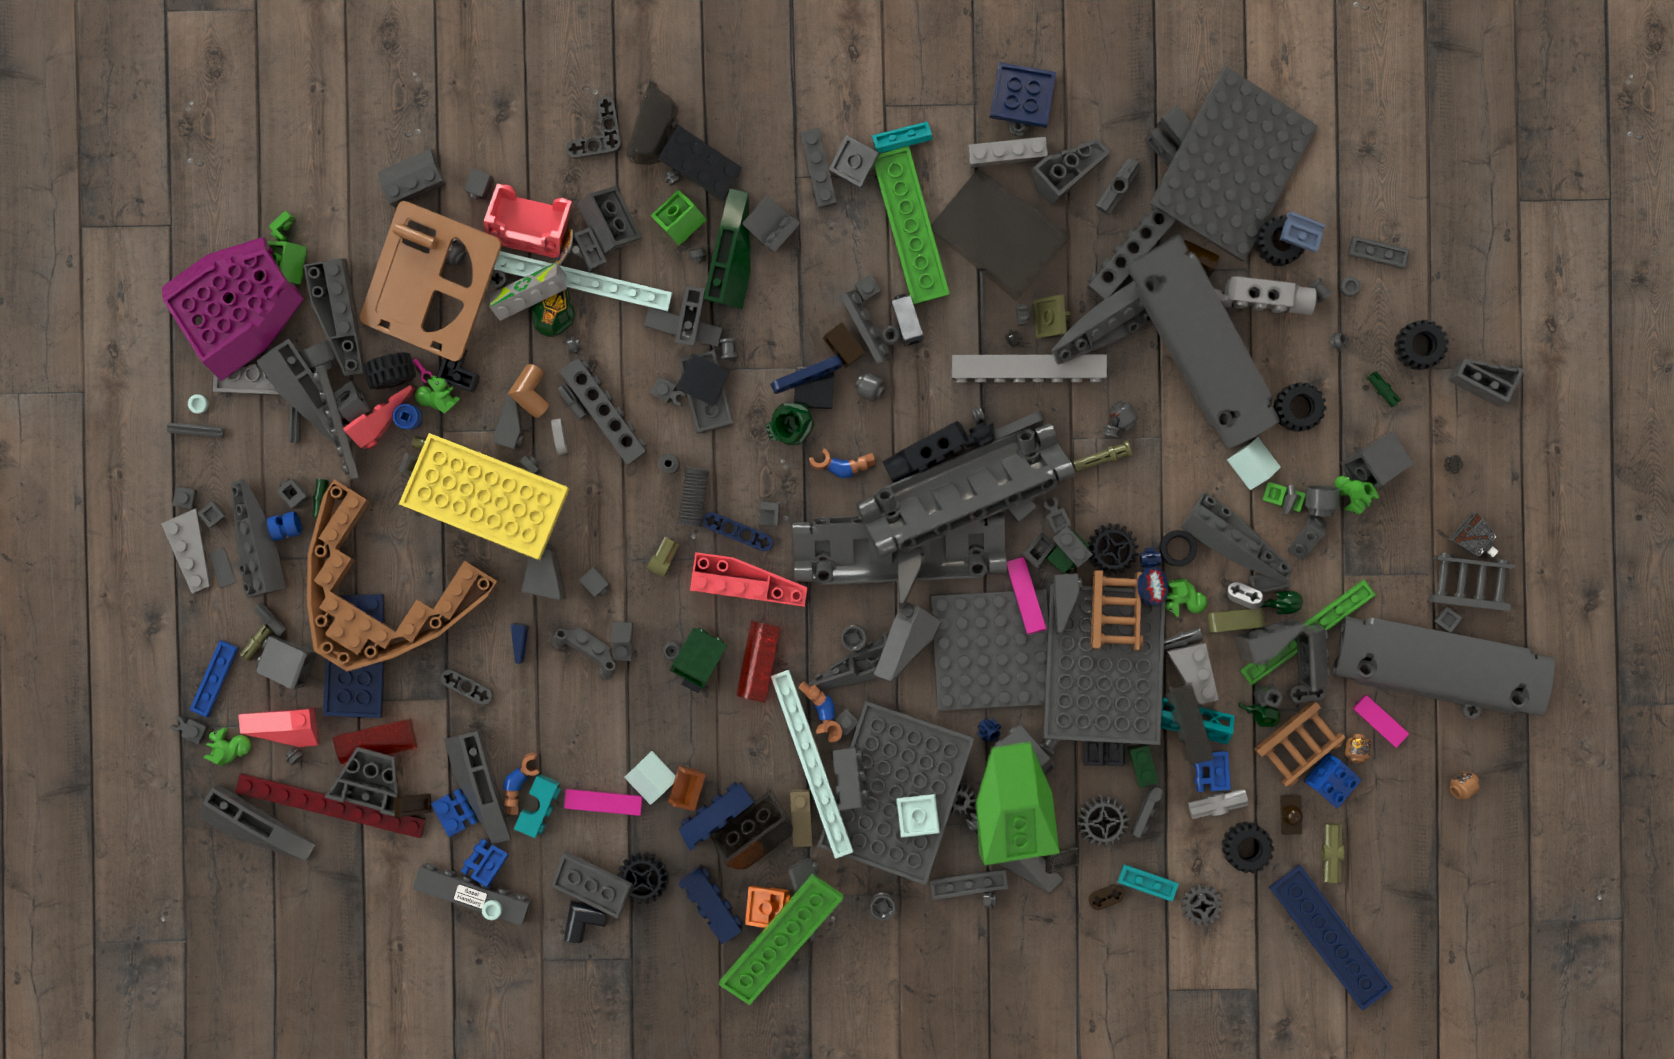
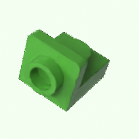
(282, 223)

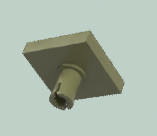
(1050, 316)

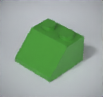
(678, 217)
(290, 260)

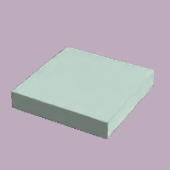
(918, 815)

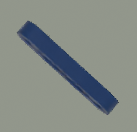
(807, 374)
(739, 528)

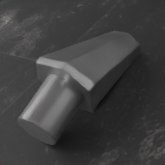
(1290, 500)

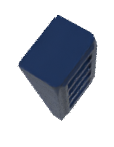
(519, 638)

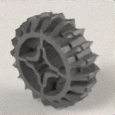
(1094, 821)

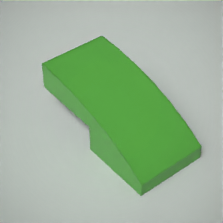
(1275, 495)

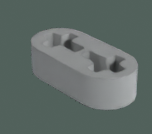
(559, 436)
(1245, 595)

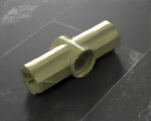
(1332, 852)

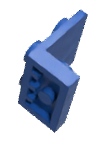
(1332, 780)

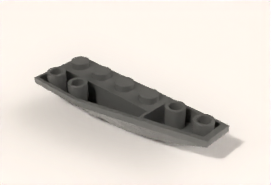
(336, 310)

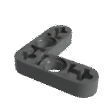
(603, 140)

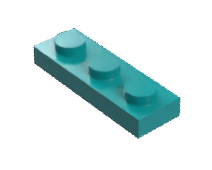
(902, 137)
(1147, 882)

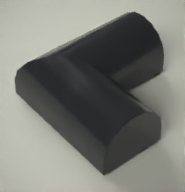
(458, 377)
(580, 915)

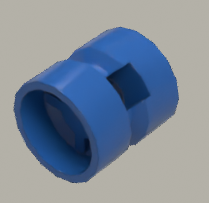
(407, 416)
(288, 525)

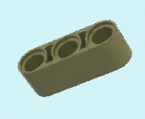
(1235, 619)

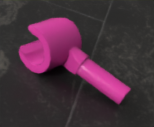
(422, 370)

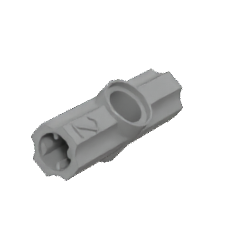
(1217, 803)

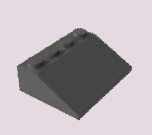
(1266, 642)

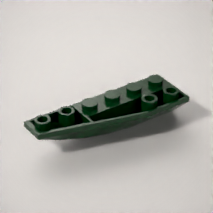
(731, 256)

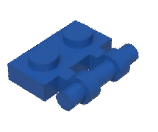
(1218, 773)
(449, 814)
(489, 865)

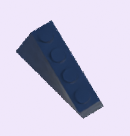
(715, 815)
(711, 904)

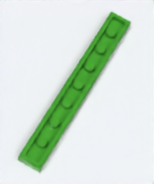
(1326, 618)

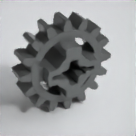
(1194, 905)

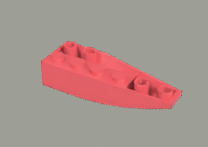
(739, 579)

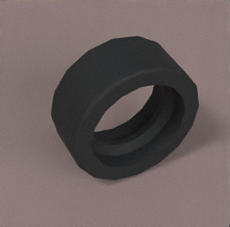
(1192, 550)

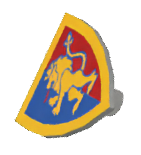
(567, 247)

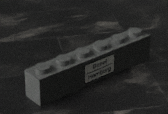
(470, 893)

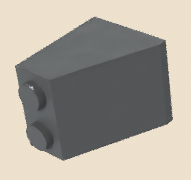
(1378, 461)
(544, 576)
(285, 662)
(1020, 735)

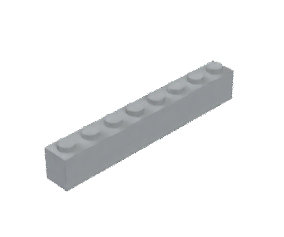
(1027, 367)

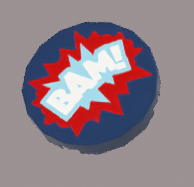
(1152, 586)

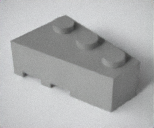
(1194, 666)

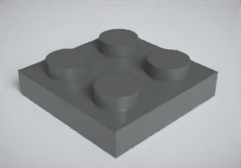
(854, 161)

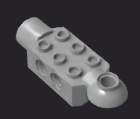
(1285, 296)

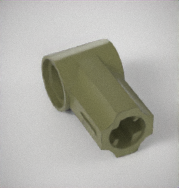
(662, 559)

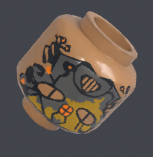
(1358, 748)
(1464, 785)

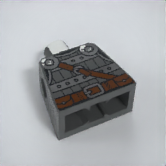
(1475, 537)

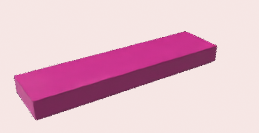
(1025, 596)
(603, 802)

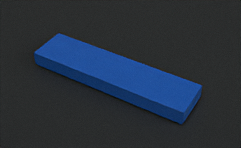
(214, 678)

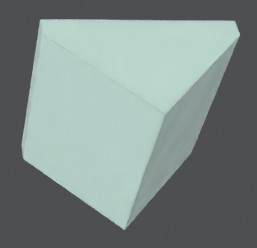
(1254, 463)
(651, 777)

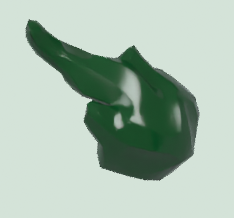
(1287, 602)
(1265, 716)

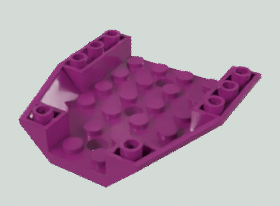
(246, 326)

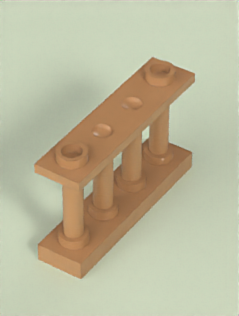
(1099, 619)
(1296, 724)

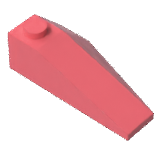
(371, 427)
(288, 727)

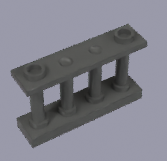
(1478, 599)

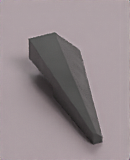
(853, 668)

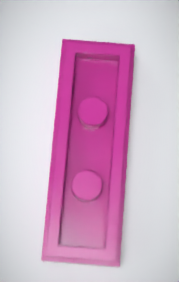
(1380, 721)

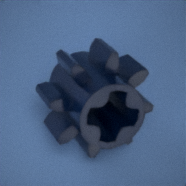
(1150, 558)
(989, 730)

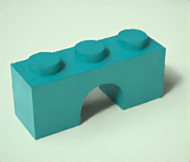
(545, 791)

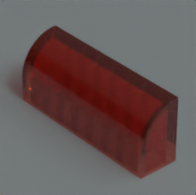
(758, 661)
(384, 739)

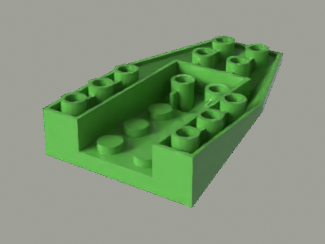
(1015, 807)

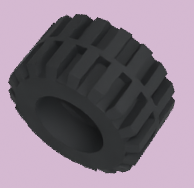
(1266, 248)
(1405, 344)
(389, 370)
(1315, 402)
(1261, 855)

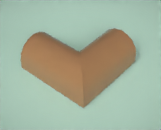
(524, 392)

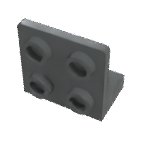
(770, 224)

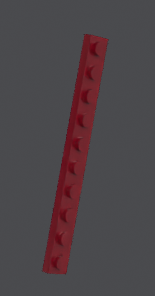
(317, 803)

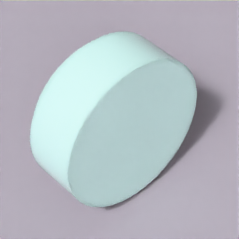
(198, 404)
(491, 909)

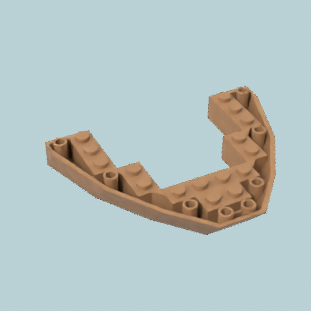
(350, 634)

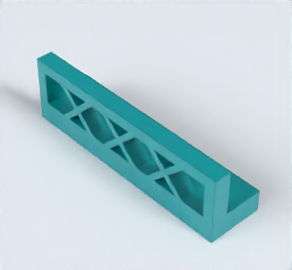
(1214, 729)

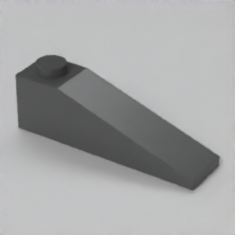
(909, 634)

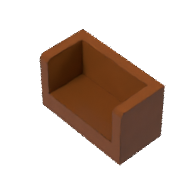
(686, 788)

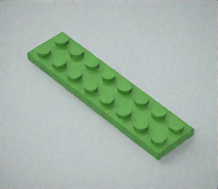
(910, 225)
(781, 939)

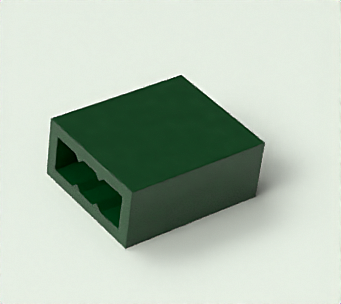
(698, 657)

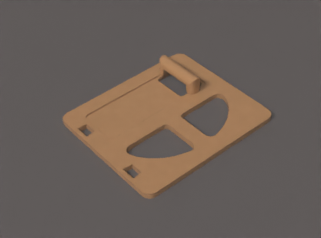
(409, 278)

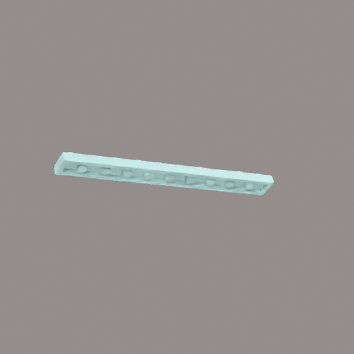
(589, 282)
(812, 764)

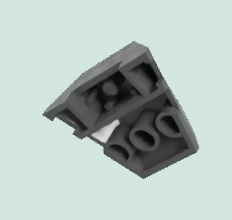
(367, 781)

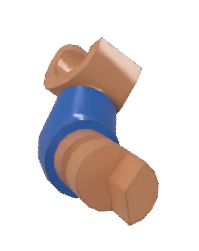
(843, 468)
(825, 709)
(514, 781)

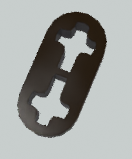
(1104, 892)

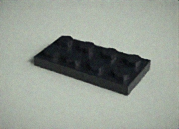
(699, 162)

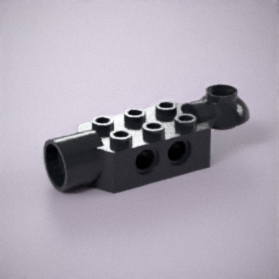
(909, 459)

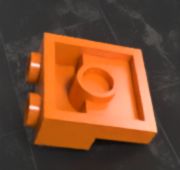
(764, 904)

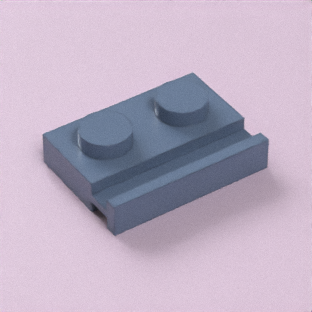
(1302, 232)

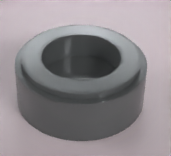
(1349, 286)

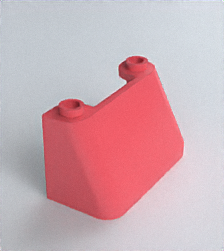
(527, 223)

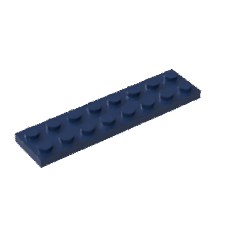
(1330, 937)

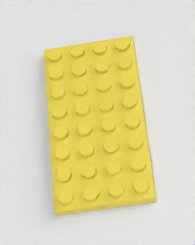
(484, 496)

